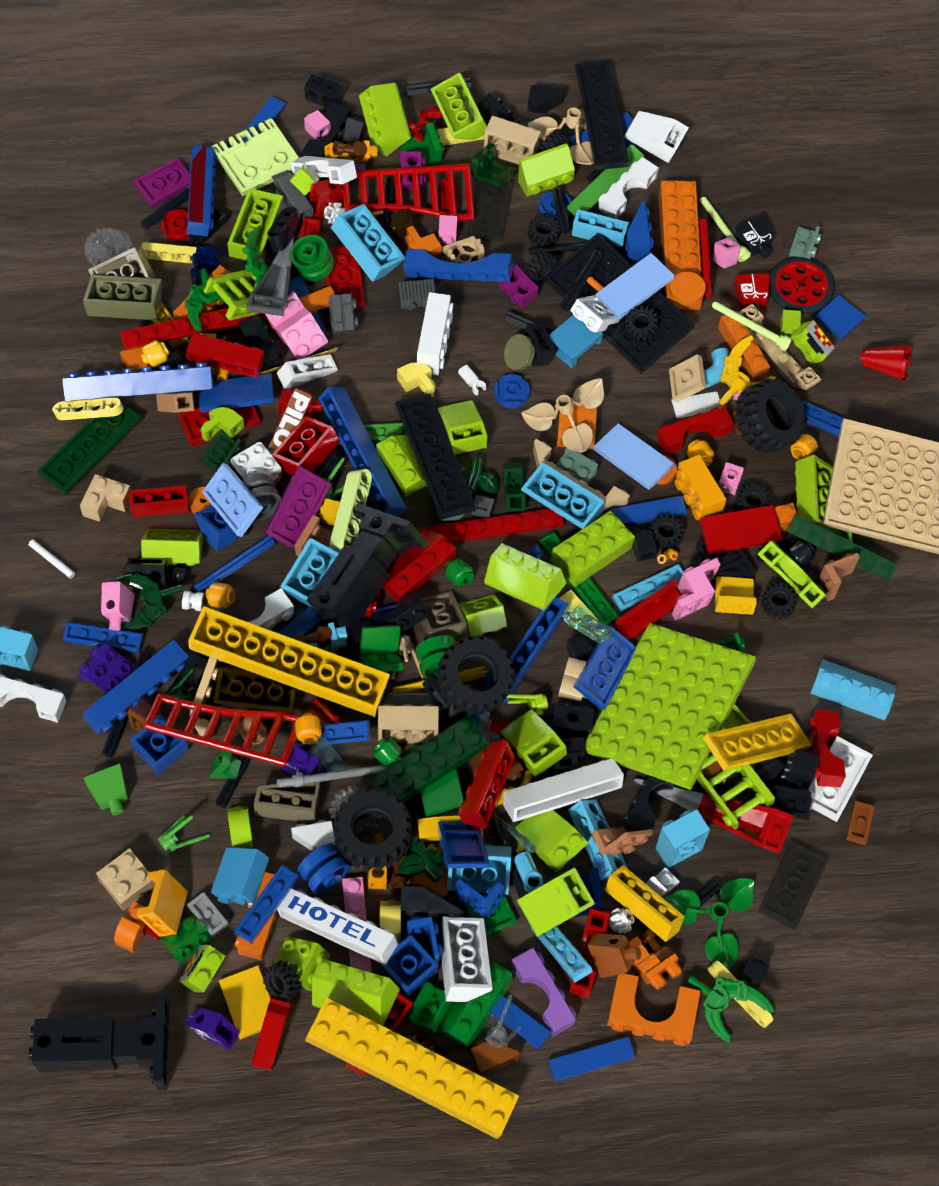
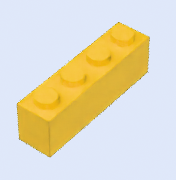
(644, 903)

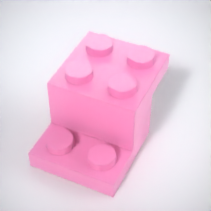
(298, 328)
(695, 588)

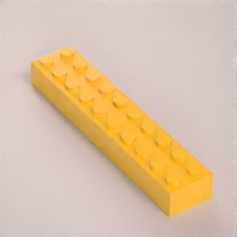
(288, 661)
(412, 1068)

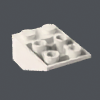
(656, 134)

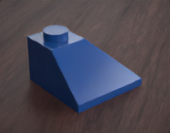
(214, 528)

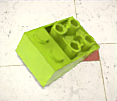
(463, 427)
(534, 742)
(555, 902)

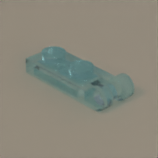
(588, 625)

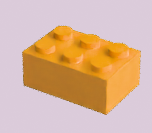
(699, 488)

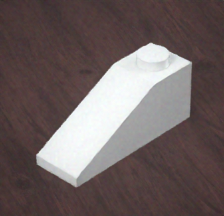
(306, 370)

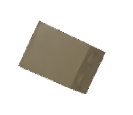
(127, 264)
(444, 617)

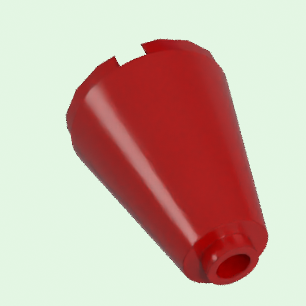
(888, 360)

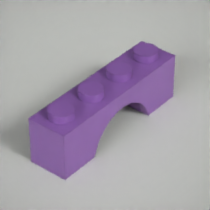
(530, 969)

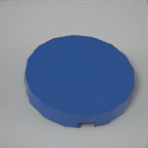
(547, 205)
(511, 391)

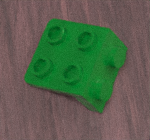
(429, 148)

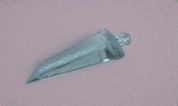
(521, 838)

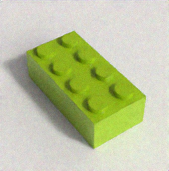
(592, 548)

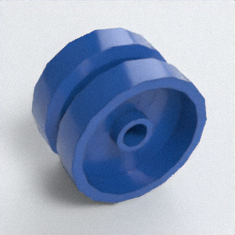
(323, 868)

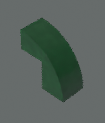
(512, 487)

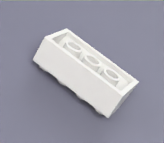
(464, 958)

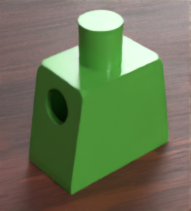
(108, 788)

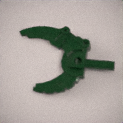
(151, 598)

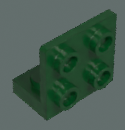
(488, 169)

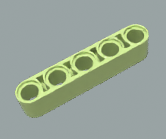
(347, 521)

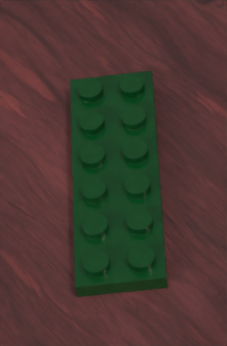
(87, 449)
(432, 760)

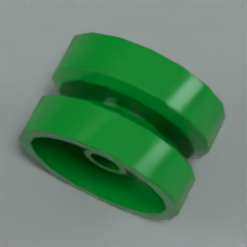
(312, 258)
(431, 651)

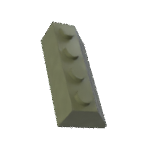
(123, 297)

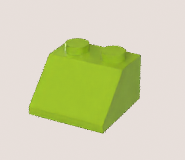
(483, 615)

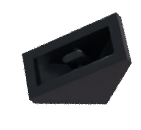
(354, 130)

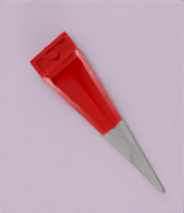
(760, 825)

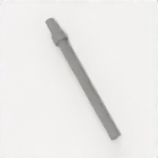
(299, 780)

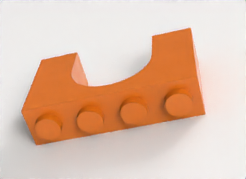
(625, 1016)

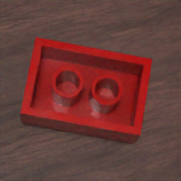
(306, 446)

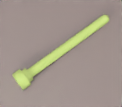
(744, 253)
(782, 341)

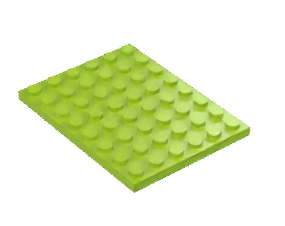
(667, 705)

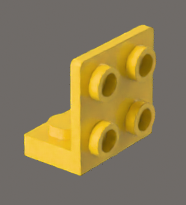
(734, 595)

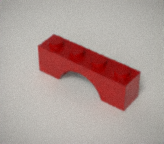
(715, 422)
(830, 768)
(596, 923)

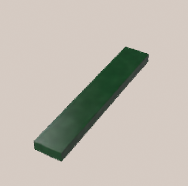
(841, 546)

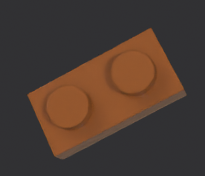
(860, 822)

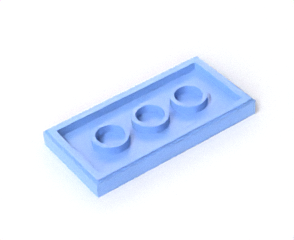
(635, 286)
(633, 456)
(232, 499)

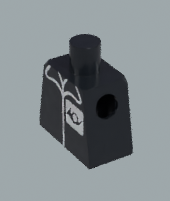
(755, 236)

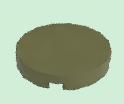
(519, 352)

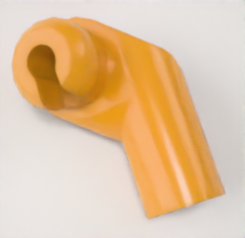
(667, 555)

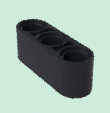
(283, 229)

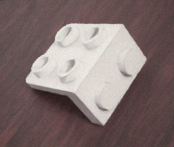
(255, 461)

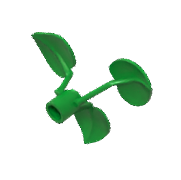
(736, 894)

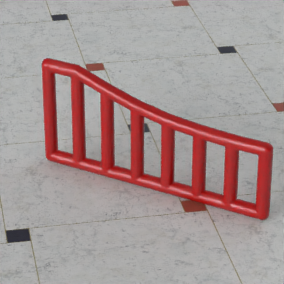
(416, 208)
(226, 744)

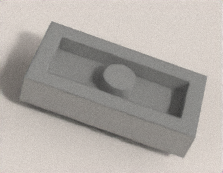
(208, 914)

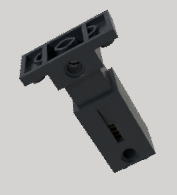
(362, 569)
(103, 1044)

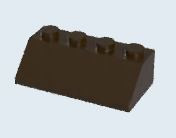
(252, 691)

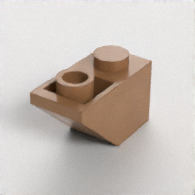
(175, 401)

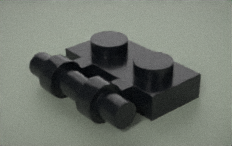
(575, 750)

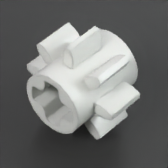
(332, 211)
(621, 920)

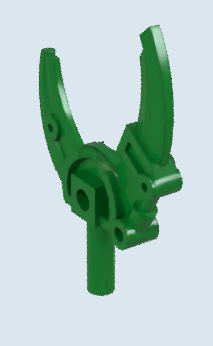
(256, 266)
(197, 297)
(720, 997)

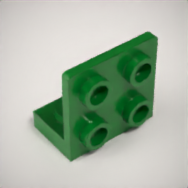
(380, 648)

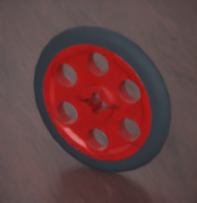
(812, 268)

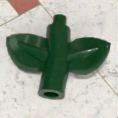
(477, 478)
(424, 860)

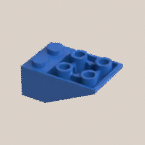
(638, 239)

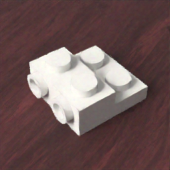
(593, 313)

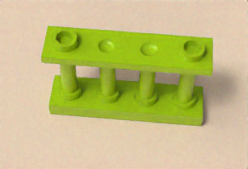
(243, 278)
(750, 780)

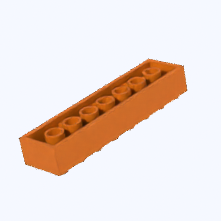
(679, 232)

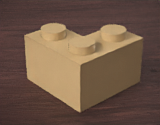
(104, 494)

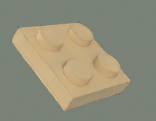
(687, 378)

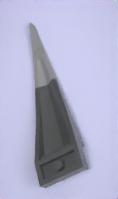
(272, 291)

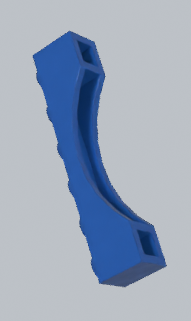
(491, 268)

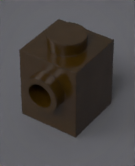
(400, 222)

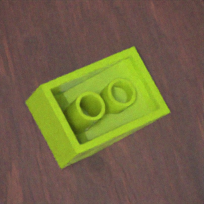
(554, 838)

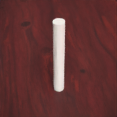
(51, 558)

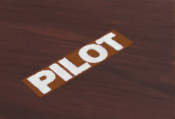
(291, 417)

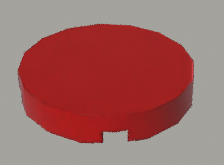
(175, 225)

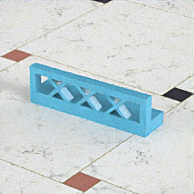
(586, 823)

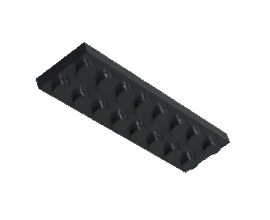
(601, 115)
(435, 457)

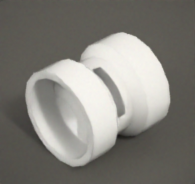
(193, 600)

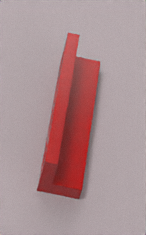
(648, 611)

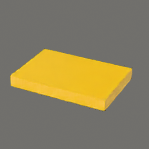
(246, 1000)

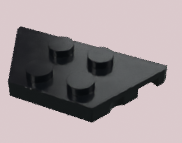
(732, 563)

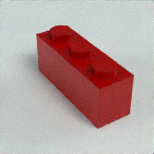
(158, 501)

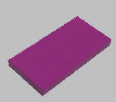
(297, 506)

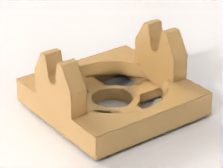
(472, 242)

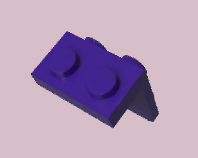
(105, 668)

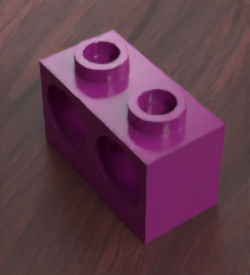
(405, 158)
(520, 284)

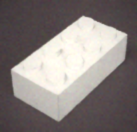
(435, 332)

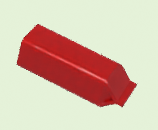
(270, 1034)

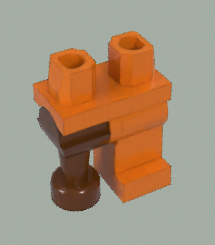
(653, 965)

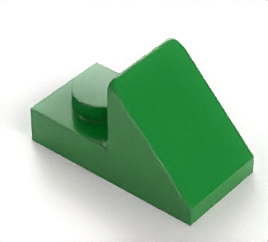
(224, 766)

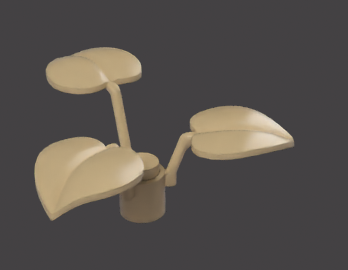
(575, 118)
(576, 438)

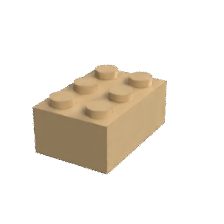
(512, 139)
(408, 723)

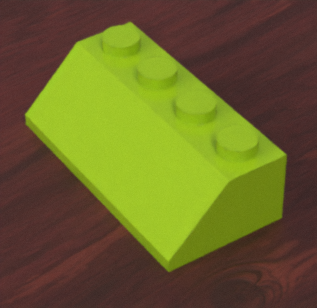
(459, 108)
(385, 117)
(257, 211)
(812, 488)
(524, 576)
(354, 989)

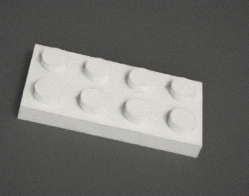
(832, 800)

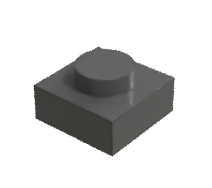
(483, 506)

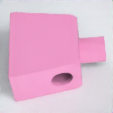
(116, 604)

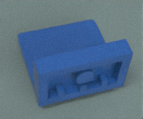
(481, 905)

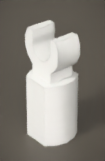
(471, 379)

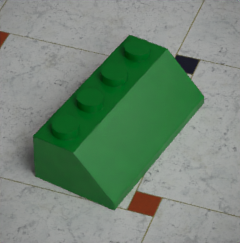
(467, 1019)

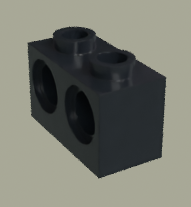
(323, 91)
(543, 346)
(146, 567)

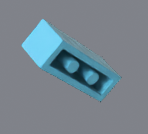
(589, 224)

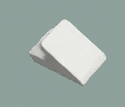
(663, 882)

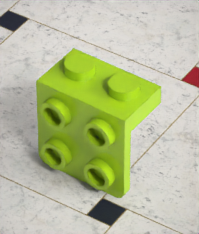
(304, 957)

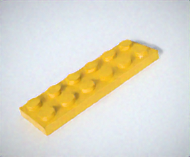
(757, 742)

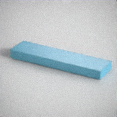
(641, 591)
(565, 953)

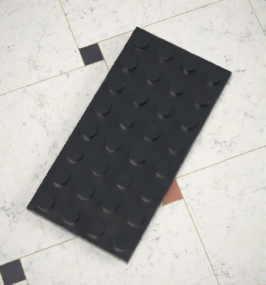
(671, 322)

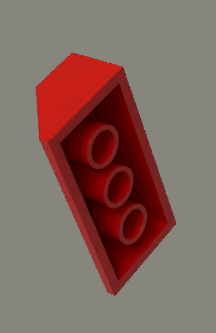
(418, 566)
(487, 784)

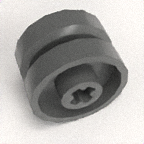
(265, 492)

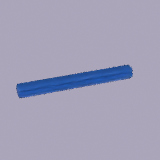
(234, 564)

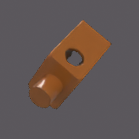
(612, 954)

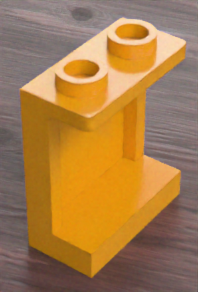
(165, 904)

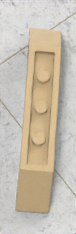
(778, 358)
(614, 499)
(205, 691)

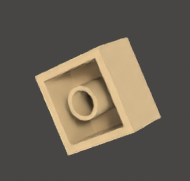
(126, 879)

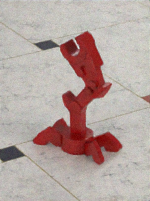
(433, 112)

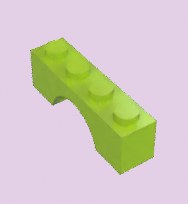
(793, 574)

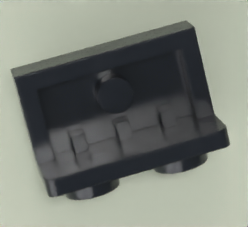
(492, 106)
(793, 801)

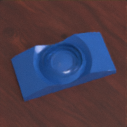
(462, 845)

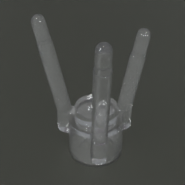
(497, 1035)

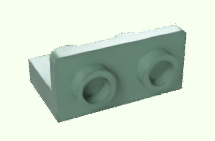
(804, 243)
(578, 465)

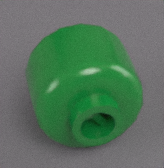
(459, 572)
(387, 751)

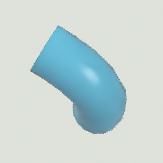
(713, 373)

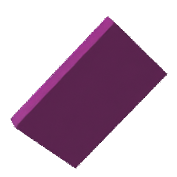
(163, 182)

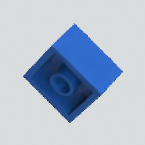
(158, 749)
(409, 966)

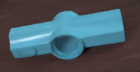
(527, 870)

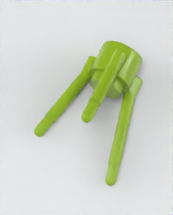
(536, 702)

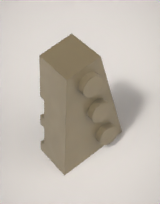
(288, 802)

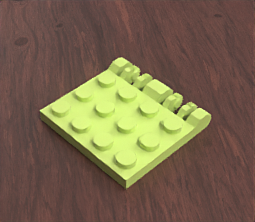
(256, 160)

